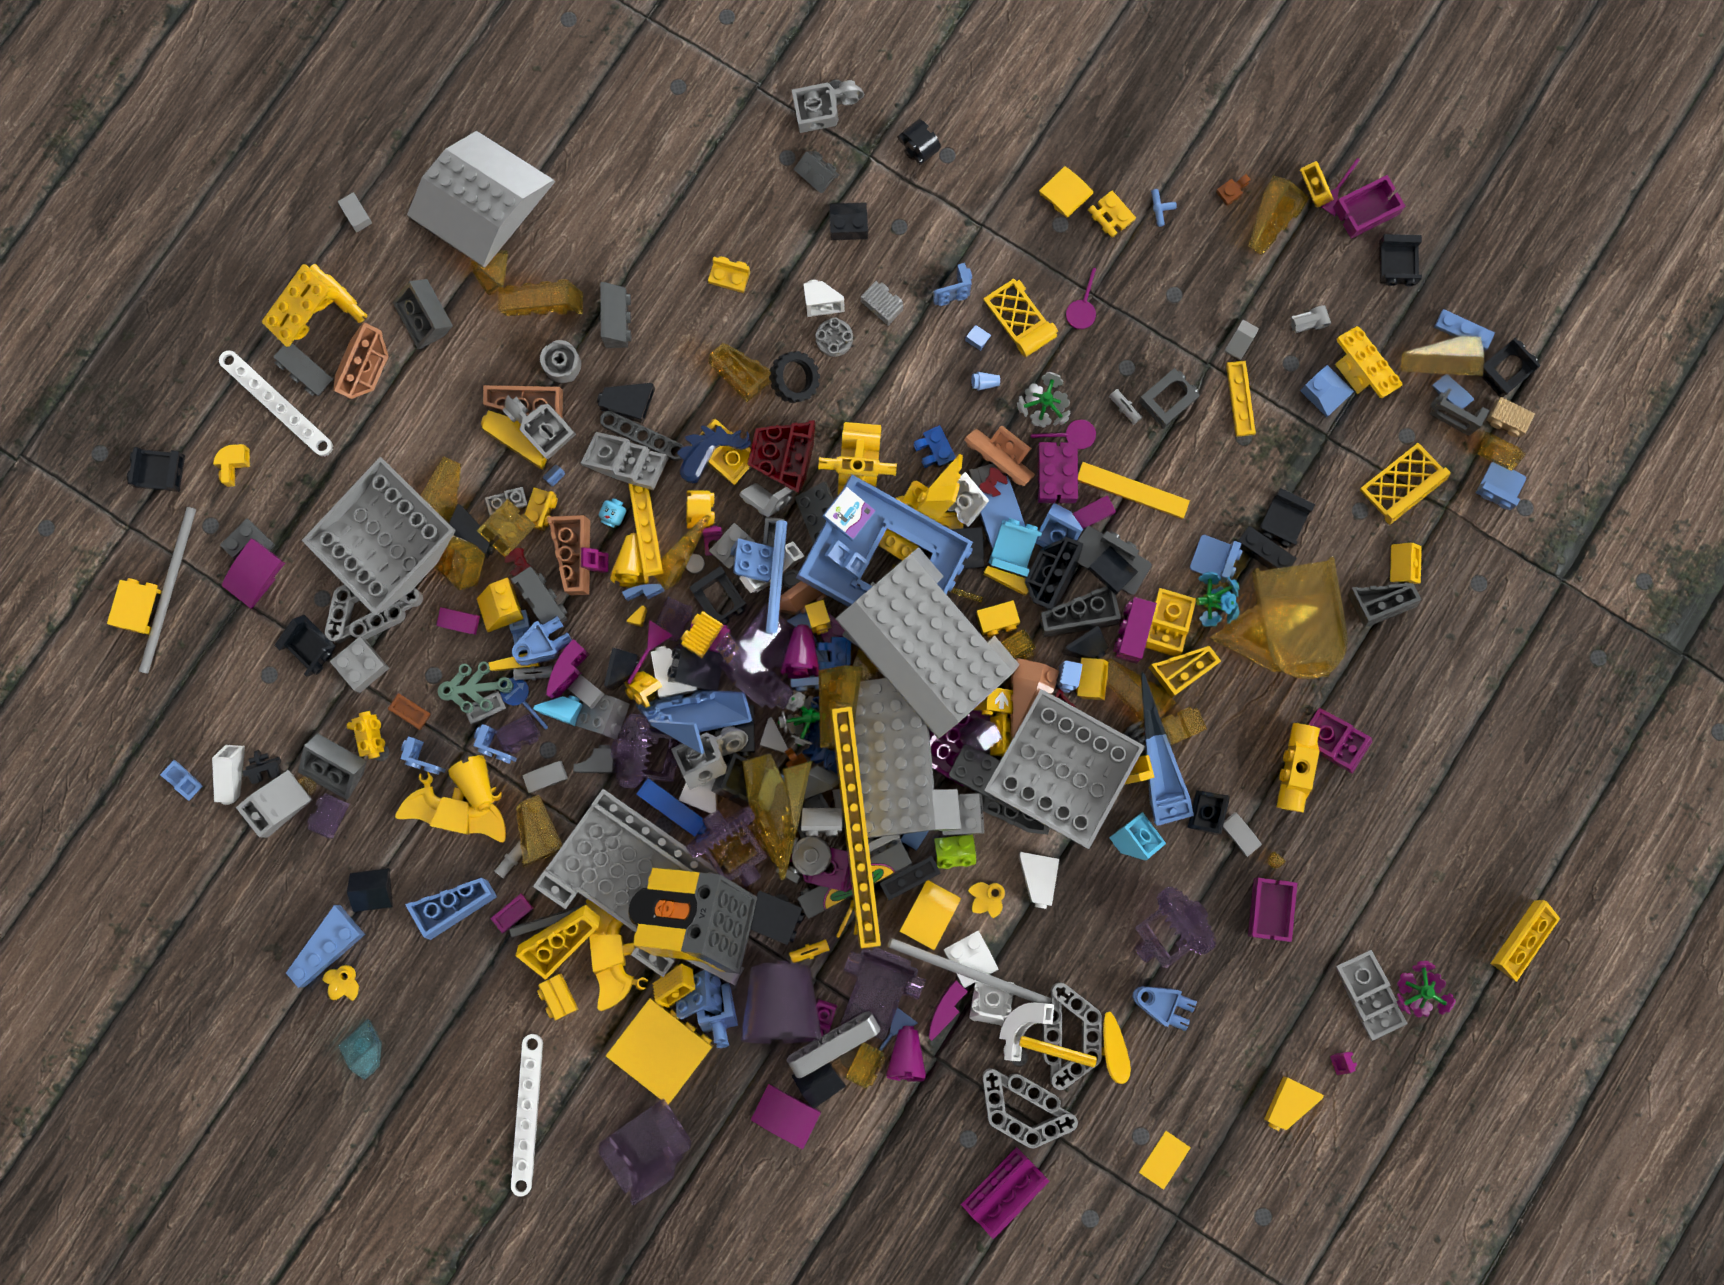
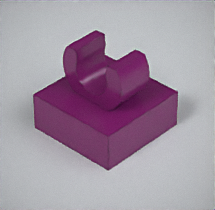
(1343, 1063)

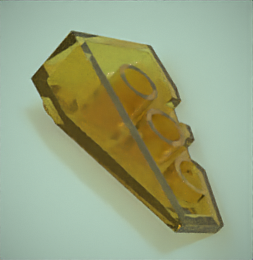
(1278, 206)
(1454, 356)
(443, 488)
(678, 556)
(1129, 689)

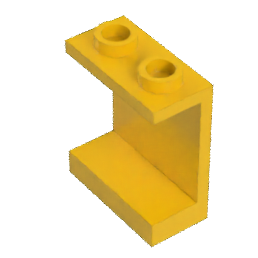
(133, 606)

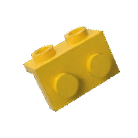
(641, 687)

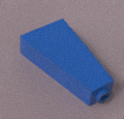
(672, 808)

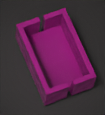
(1369, 206)
(1057, 472)
(1134, 630)
(1272, 909)

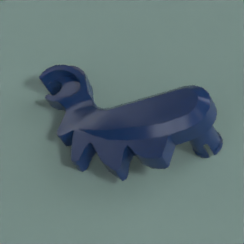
(698, 455)
(814, 751)

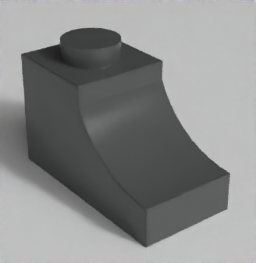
(598, 762)

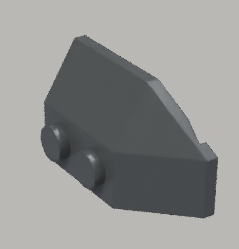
(820, 781)

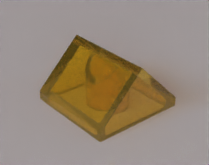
(1500, 451)

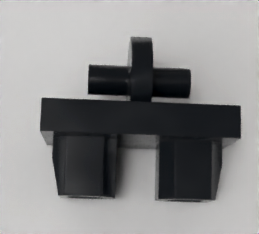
(254, 771)

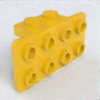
(1365, 365)
(891, 541)

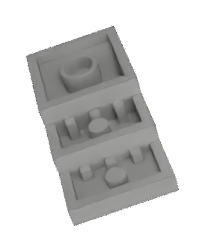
(624, 460)
(1371, 995)

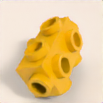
(367, 735)

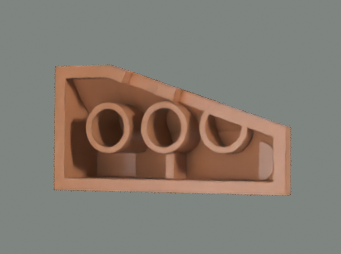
(1027, 682)

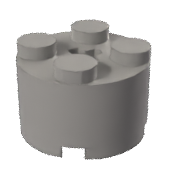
(554, 353)

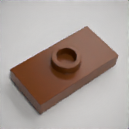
(409, 711)

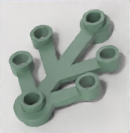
(471, 688)

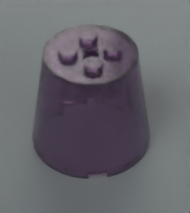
(780, 1005)

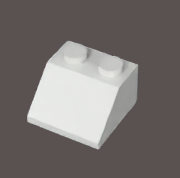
(822, 299)
(973, 954)

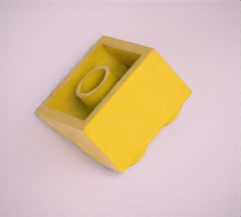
(499, 605)

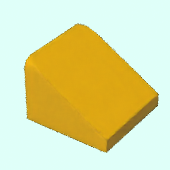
(638, 617)

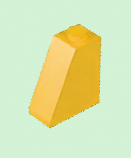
(1290, 1104)

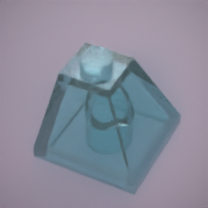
(362, 1050)

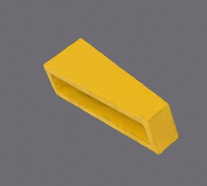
(1010, 580)
(508, 664)

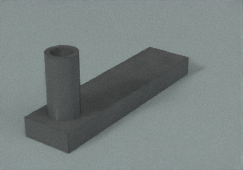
(541, 922)

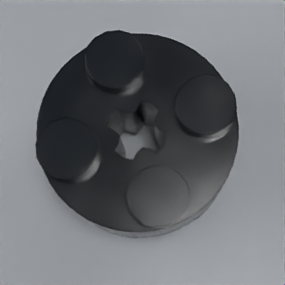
(919, 142)

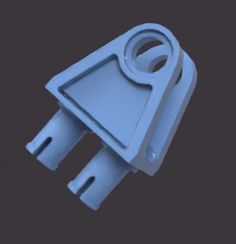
(538, 644)
(1162, 1004)
(720, 1023)

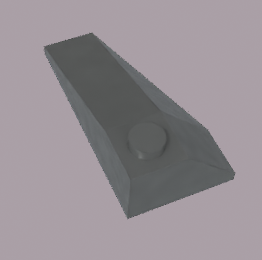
(1014, 818)

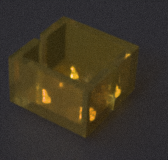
(508, 525)
(1184, 725)

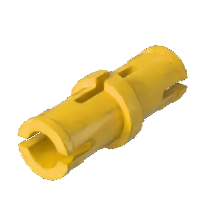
(822, 947)

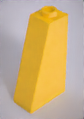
(508, 433)

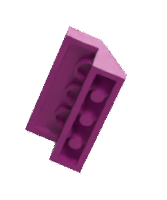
(1005, 1193)

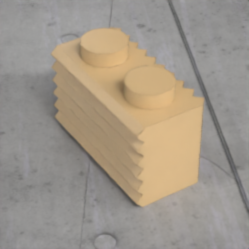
(1510, 417)

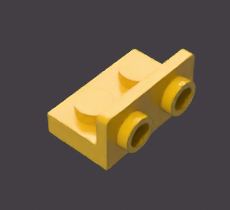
(729, 274)
(540, 507)
(1004, 726)

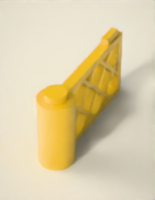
(1037, 334)

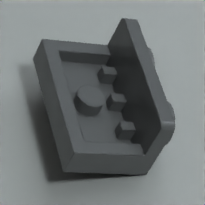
(816, 170)

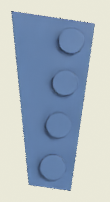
(450, 906)
(328, 943)

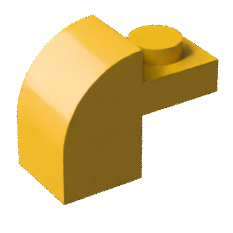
(230, 458)

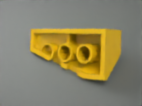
(942, 492)

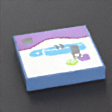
(849, 513)

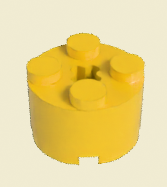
(699, 505)

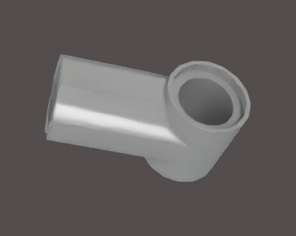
(1315, 318)

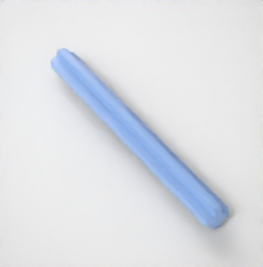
(776, 577)

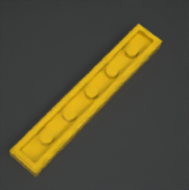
(1133, 490)
(646, 530)

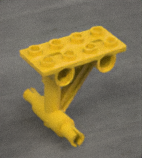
(304, 296)
(859, 455)

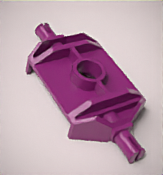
(839, 878)

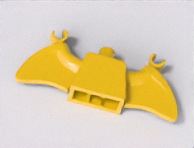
(452, 813)
(608, 960)

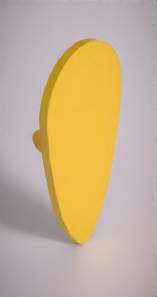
(1115, 1050)

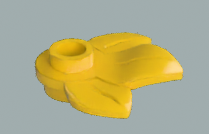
(985, 901)
(339, 984)

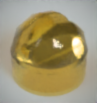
(1275, 860)

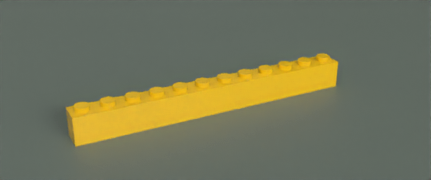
(855, 827)

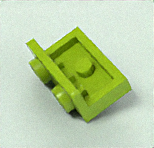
(955, 851)

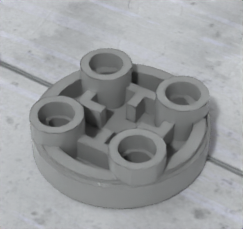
(834, 337)

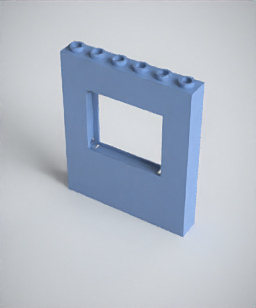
(946, 546)

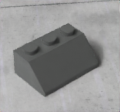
(422, 313)
(615, 316)
(331, 766)

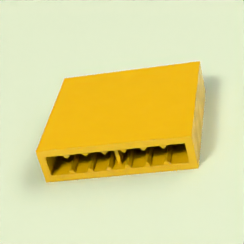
(660, 1050)

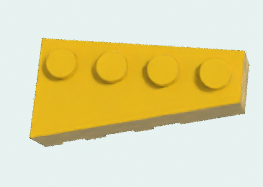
(557, 942)

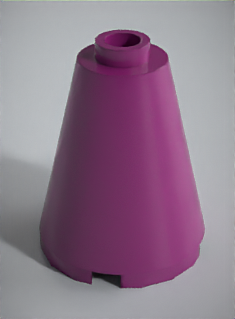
(801, 654)
(906, 1057)

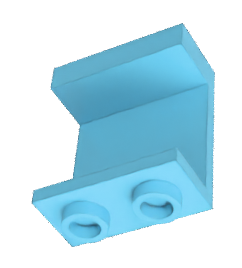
(1014, 546)

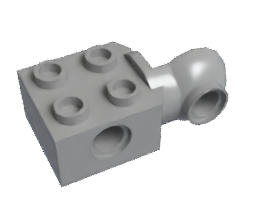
(817, 104)
(541, 427)
(701, 768)

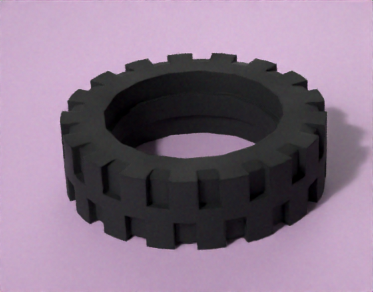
(810, 371)

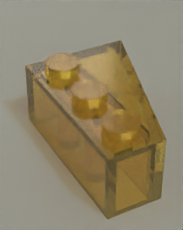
(740, 372)
(536, 831)

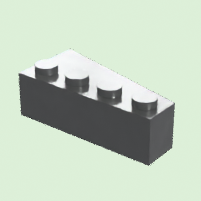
(1082, 614)

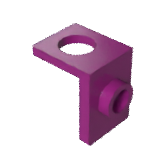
(711, 534)

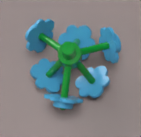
(1219, 598)

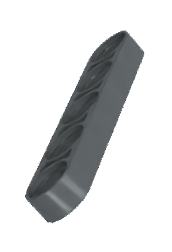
(635, 430)

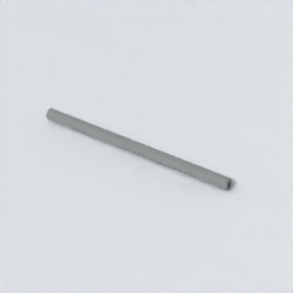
(167, 590)
(967, 972)

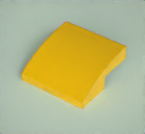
(1066, 191)

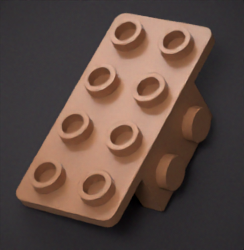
(1004, 451)

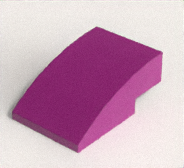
(252, 573)
(565, 669)
(1340, 740)
(945, 1009)
(786, 1116)

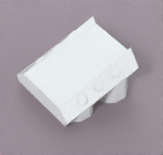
(969, 500)
(990, 1004)

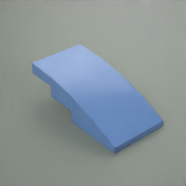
(999, 509)

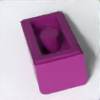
(1095, 512)

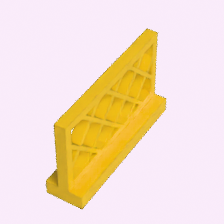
(1419, 491)

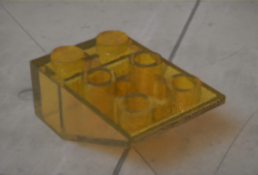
(461, 563)

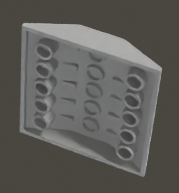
(477, 196)
(380, 538)
(1064, 769)

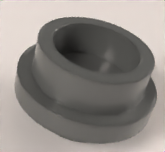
(789, 578)

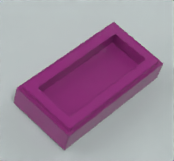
(512, 913)

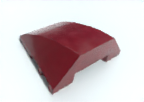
(783, 453)

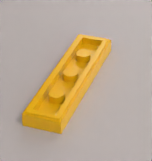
(1240, 398)

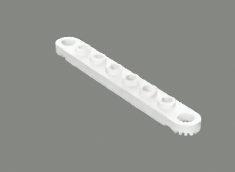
(276, 403)
(527, 1115)

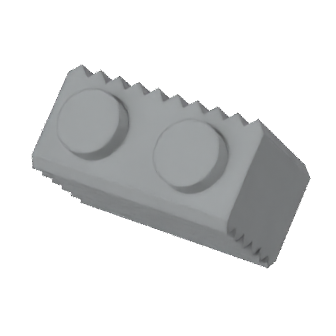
(882, 302)

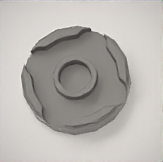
(811, 856)

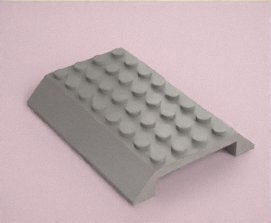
(926, 644)
(898, 767)
(611, 860)

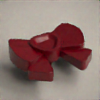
(995, 476)
(517, 556)

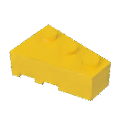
(1183, 670)

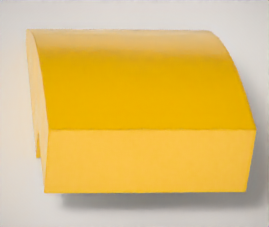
(728, 461)
(1170, 622)
(930, 914)

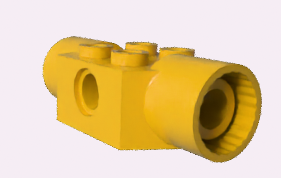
(1304, 751)

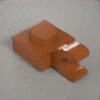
(1231, 191)
(794, 759)

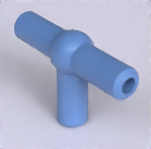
(1158, 208)

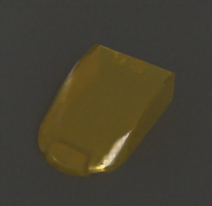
(1302, 617)

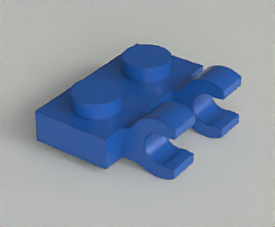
(938, 445)
(839, 652)

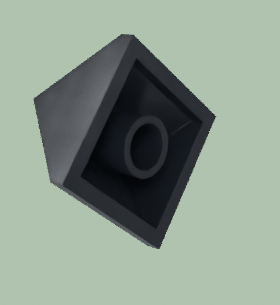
(1209, 812)
(370, 890)
(820, 1084)

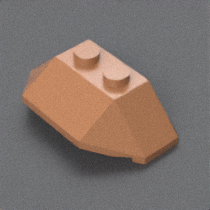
(361, 363)
(797, 597)

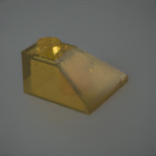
(493, 274)

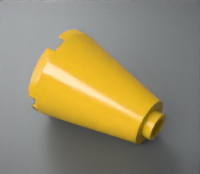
(628, 564)
(473, 782)

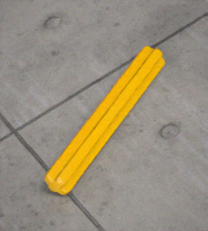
(1057, 1051)

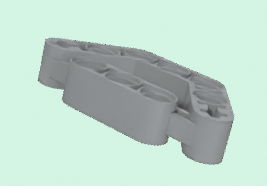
(348, 630)
(1086, 1046)
(1040, 1101)

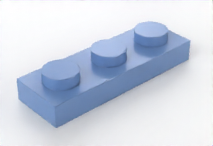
(1458, 326)

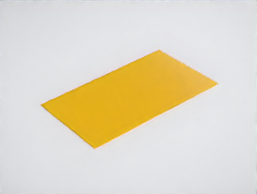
(1164, 1160)

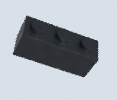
(1264, 550)
(910, 878)

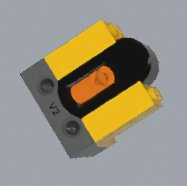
(693, 918)

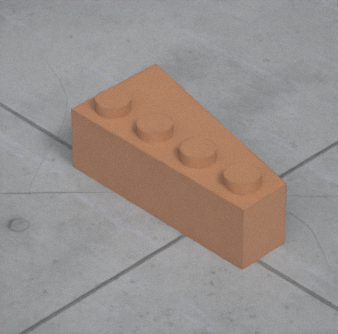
(569, 536)

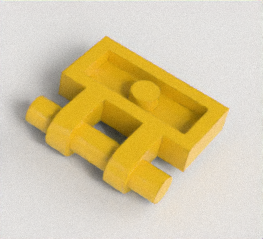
(1115, 210)

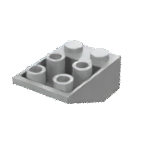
(274, 804)
(821, 821)

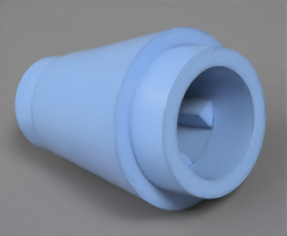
(984, 380)

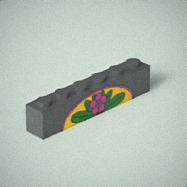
(882, 866)

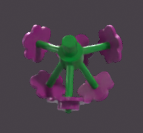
(1431, 985)

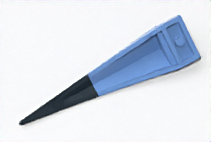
(1167, 789)

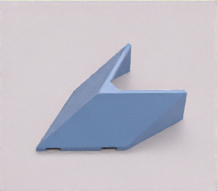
(703, 711)

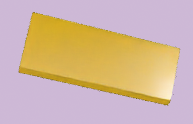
(1526, 939)

